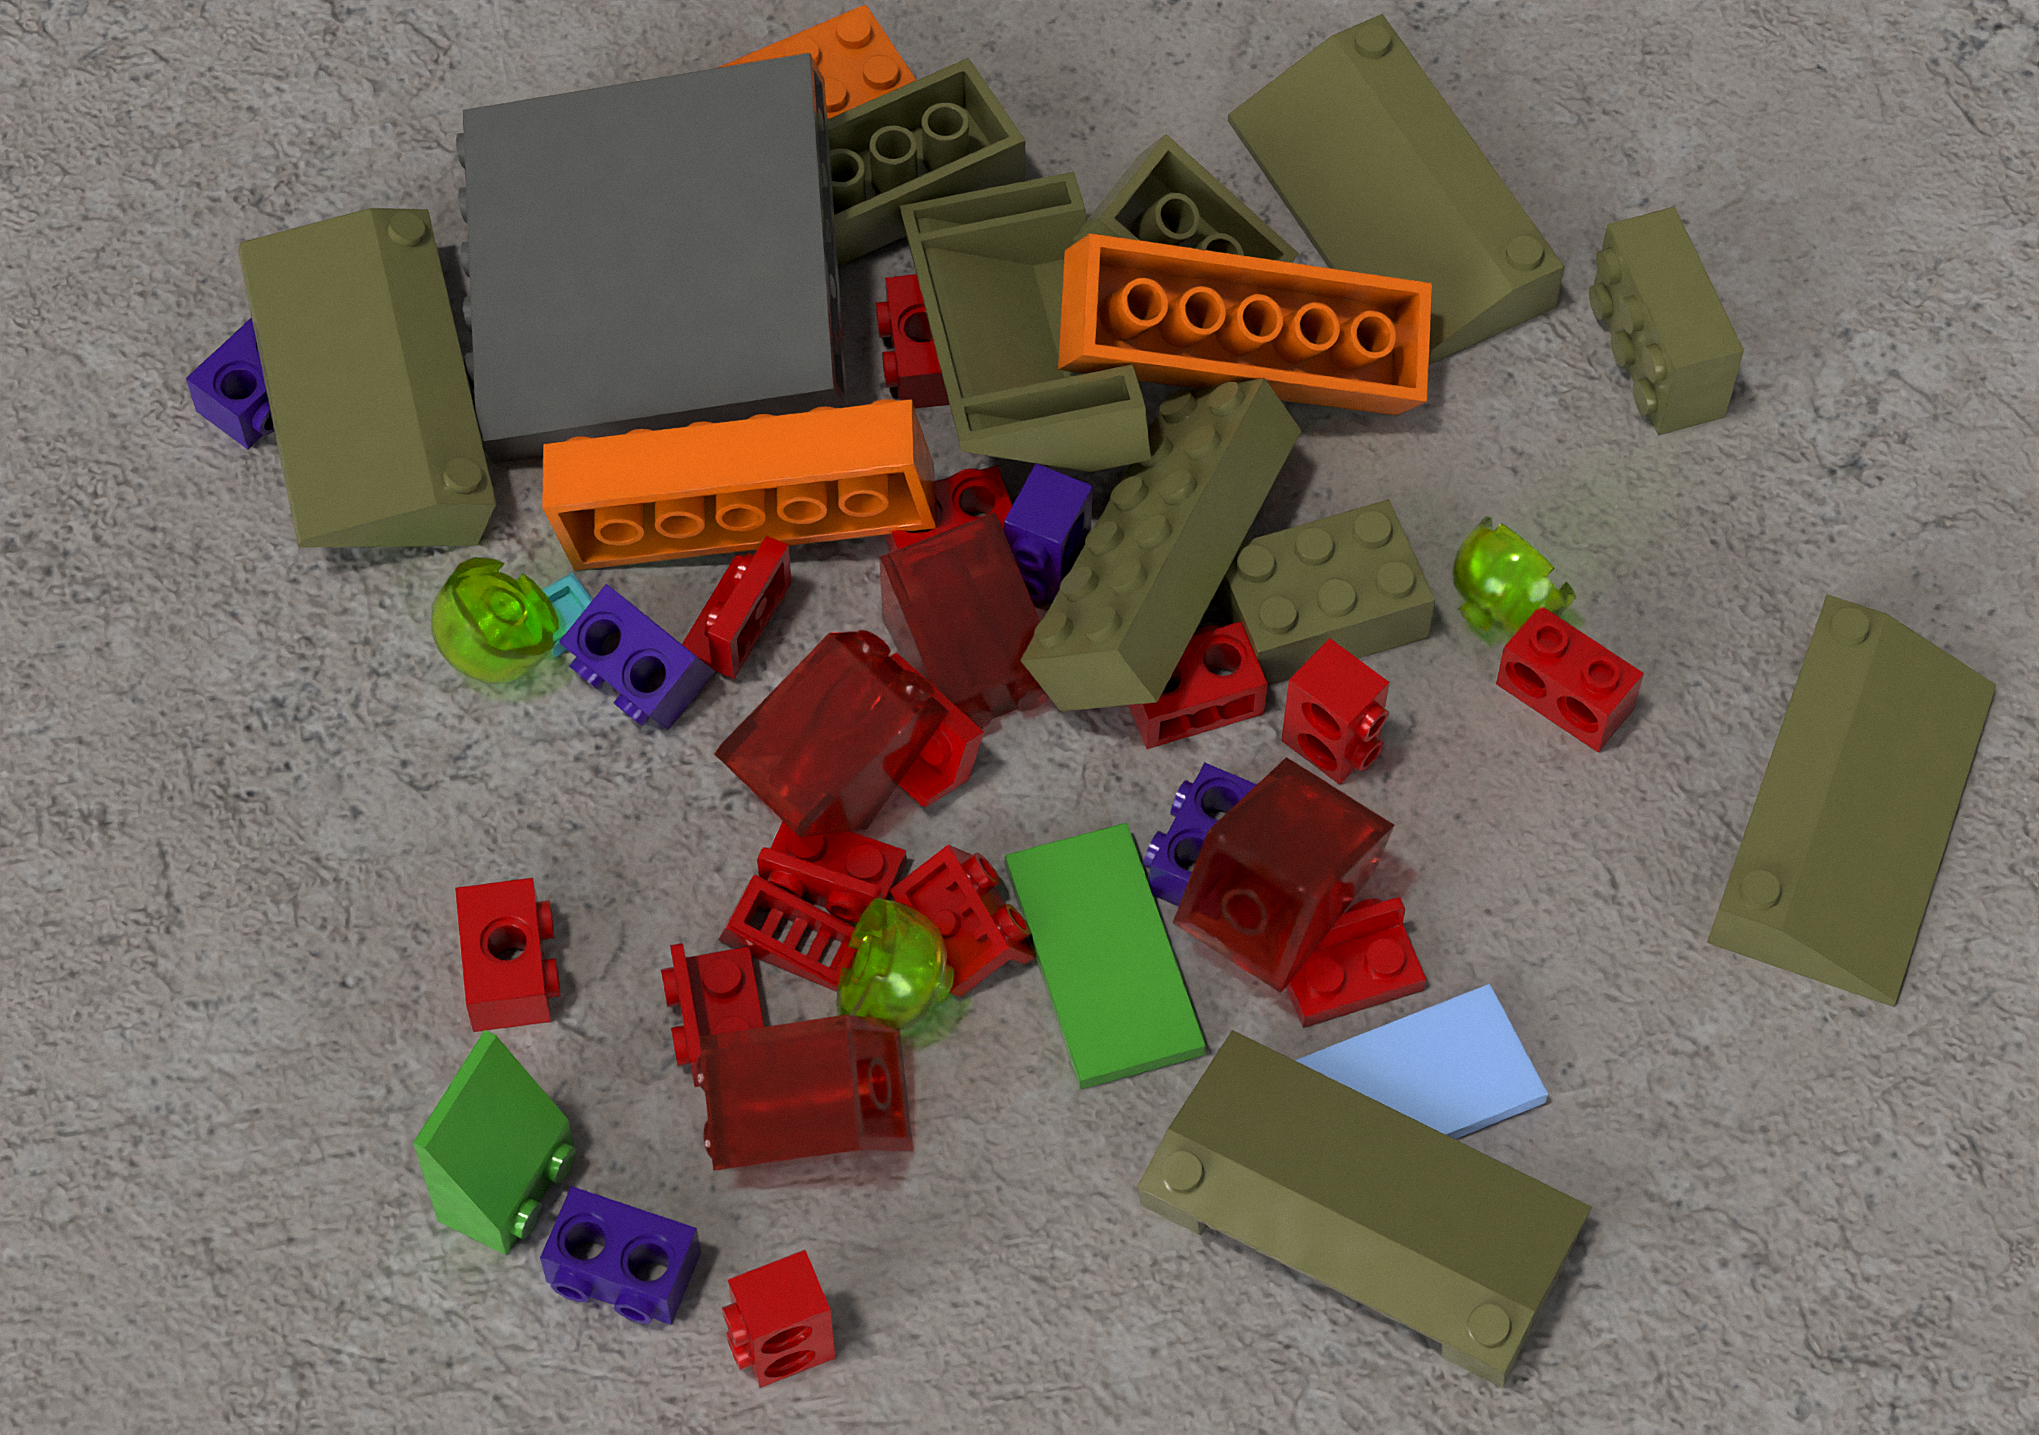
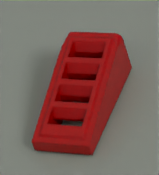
(782, 904)

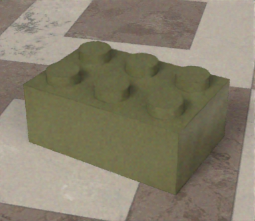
(1179, 203)
(1665, 321)
(1325, 580)

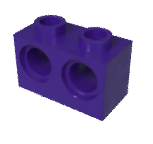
(230, 374)
(1048, 529)
(640, 652)
(1210, 791)
(629, 1241)

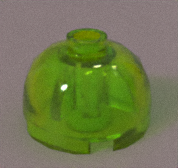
(1504, 580)
(491, 622)
(896, 966)

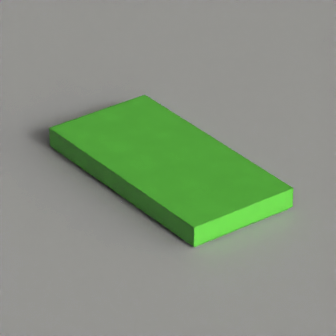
(1104, 956)

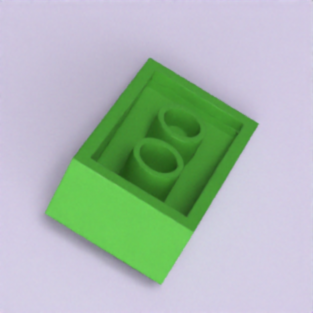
(493, 1148)

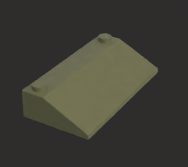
(1398, 185)
(994, 311)
(367, 383)
(1855, 805)
(1365, 1203)

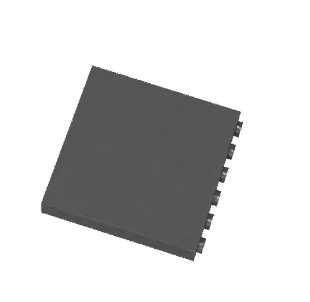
(651, 256)

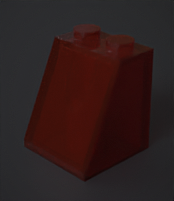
(964, 618)
(835, 735)
(1281, 872)
(804, 1093)

